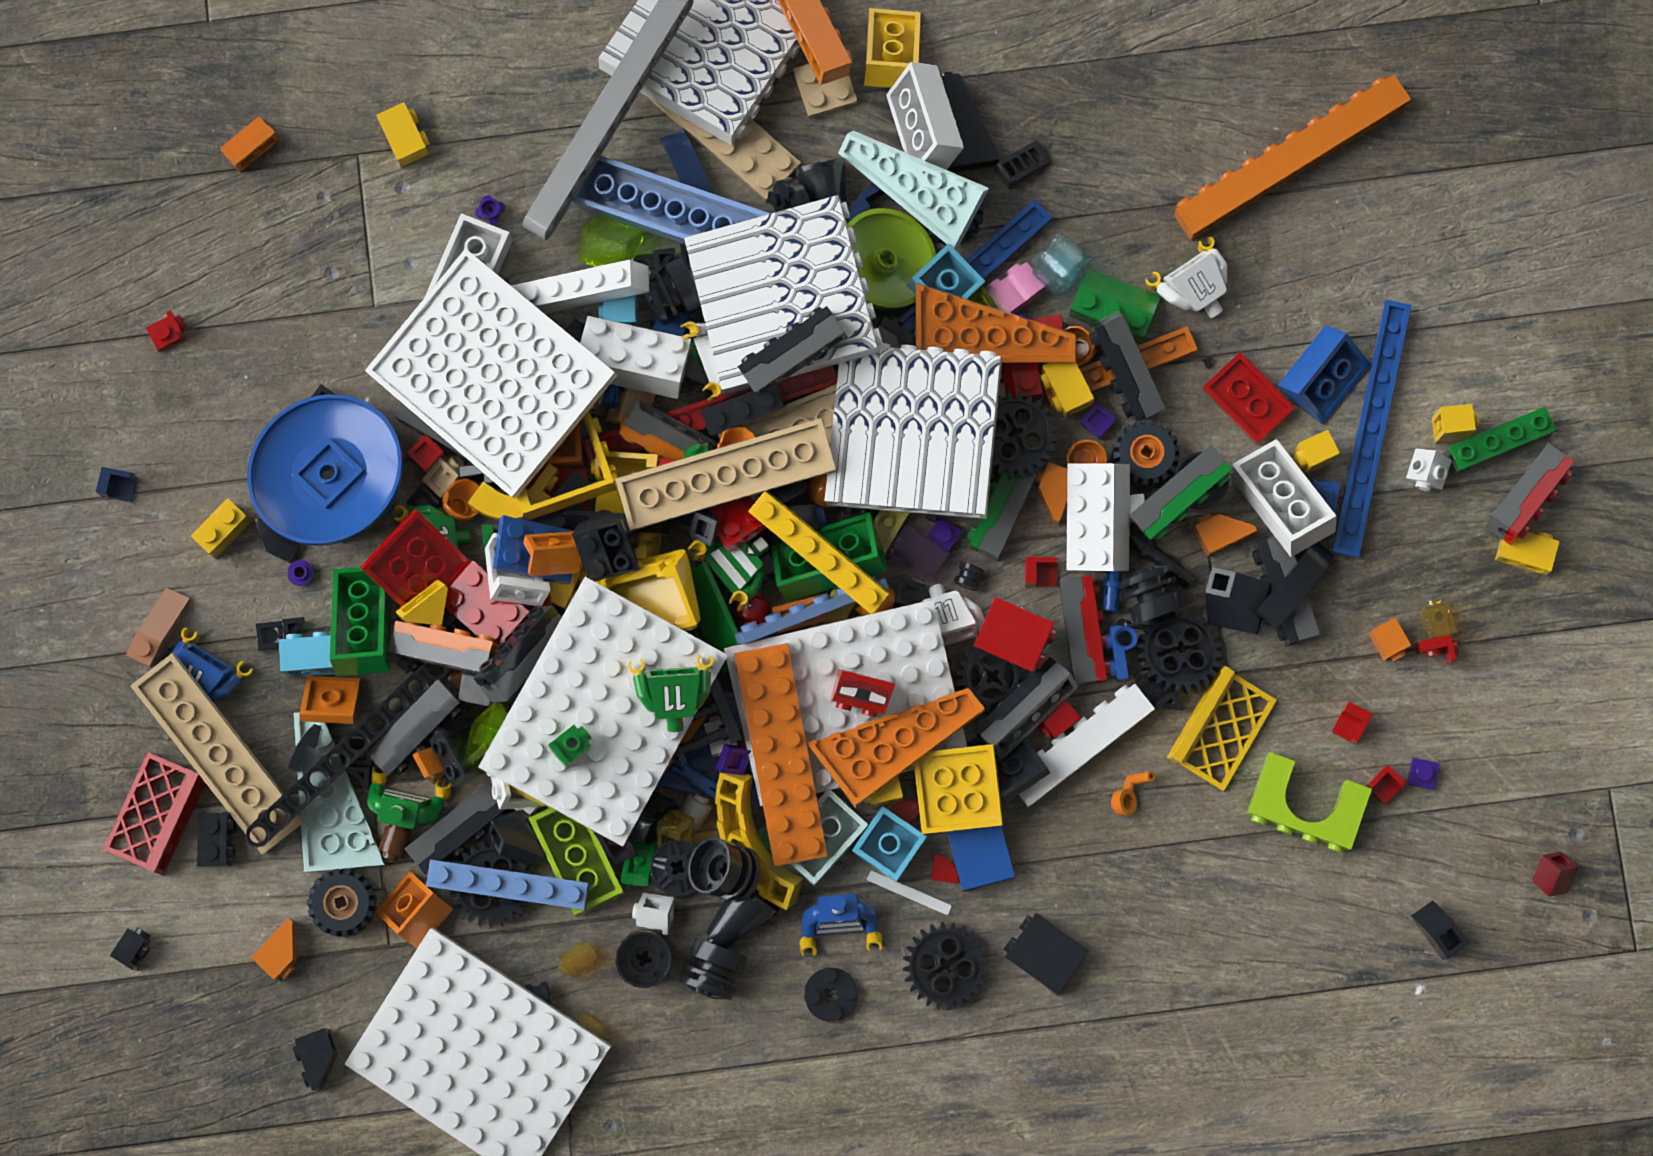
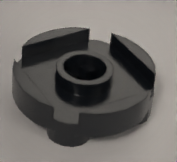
(787, 195)
(846, 993)

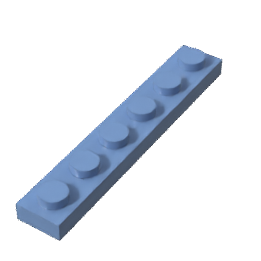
(797, 614)
(508, 884)

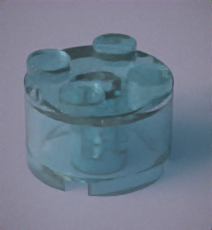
(1060, 264)

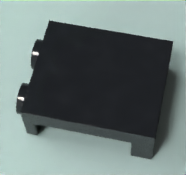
(450, 750)
(1045, 953)

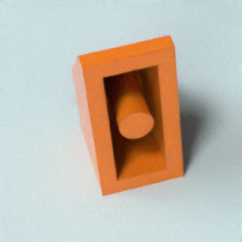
(1053, 490)
(1221, 532)
(429, 765)
(279, 952)

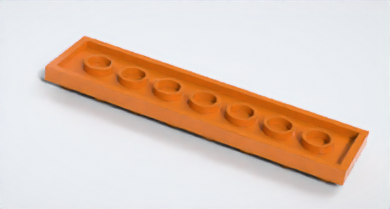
(781, 754)

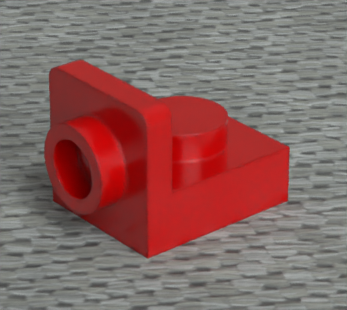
(167, 331)
(1433, 647)

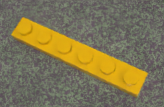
(819, 552)

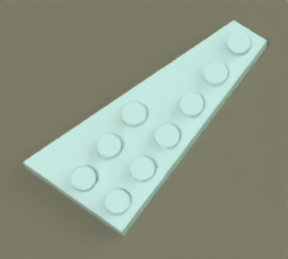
(929, 193)
(334, 823)

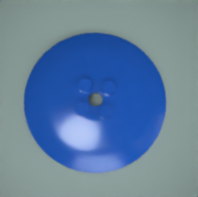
(305, 442)

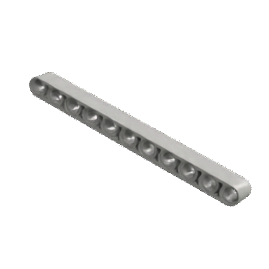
(605, 116)

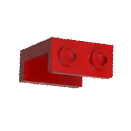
(1015, 634)

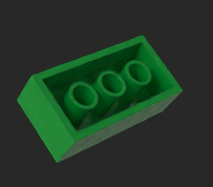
(359, 624)

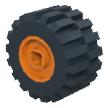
(1149, 452)

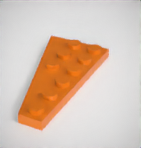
(964, 324)
(884, 748)

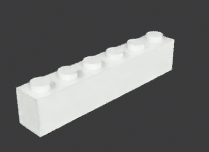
(586, 286)
(1089, 739)

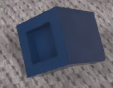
(116, 484)

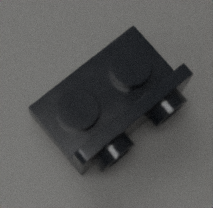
(214, 839)

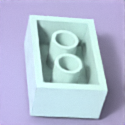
(840, 830)

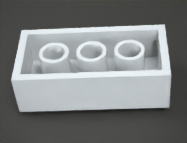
(924, 115)
(480, 239)
(638, 355)
(1283, 498)
(1098, 517)

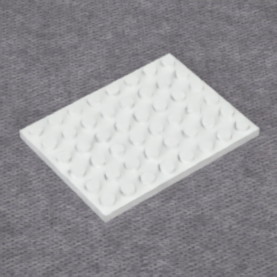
(491, 373)
(888, 645)
(588, 684)
(477, 1052)

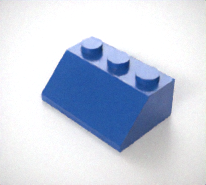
(1324, 373)

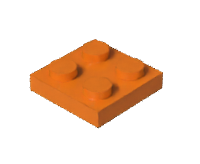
(330, 699)

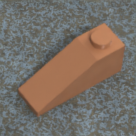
(158, 629)

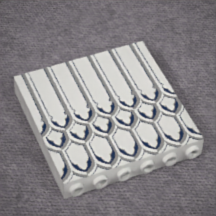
(716, 61)
(772, 274)
(915, 431)

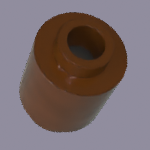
(394, 841)

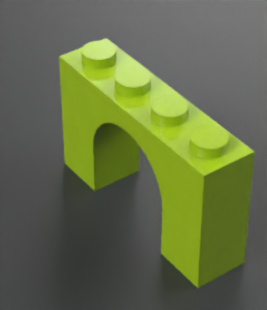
(1270, 806)

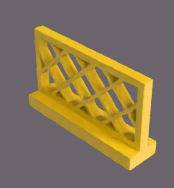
(1201, 717)

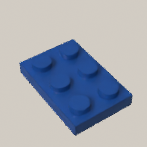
(512, 554)

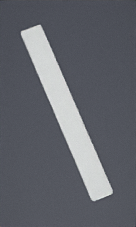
(909, 892)

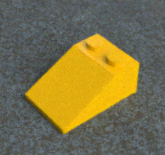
(890, 45)

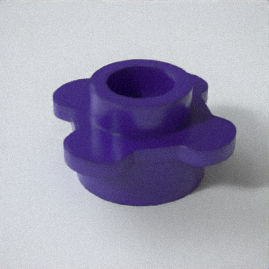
(486, 203)

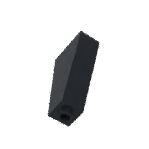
(978, 146)

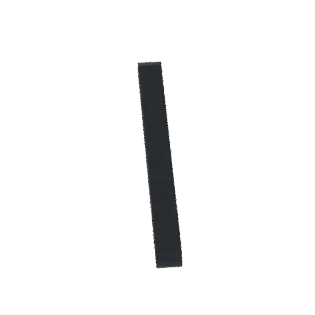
(343, 748)

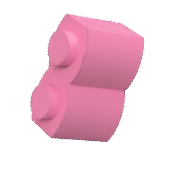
(1016, 289)

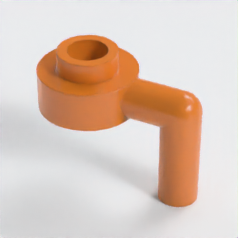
(1124, 800)

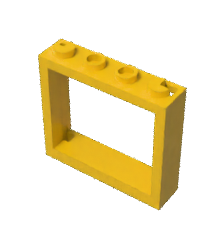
(588, 492)

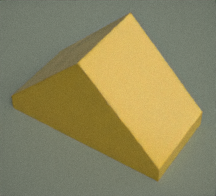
(426, 606)

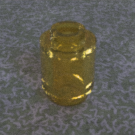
(577, 959)

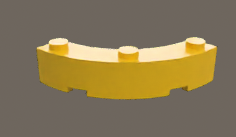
(737, 826)

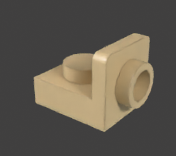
(443, 474)

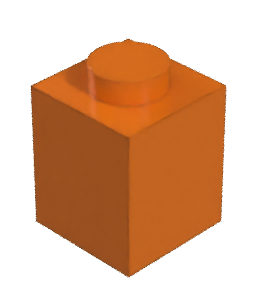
(1390, 640)

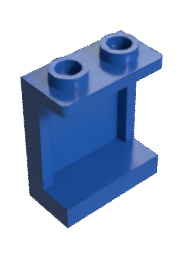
(980, 856)

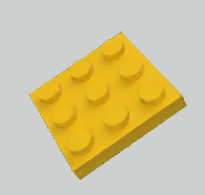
(958, 789)

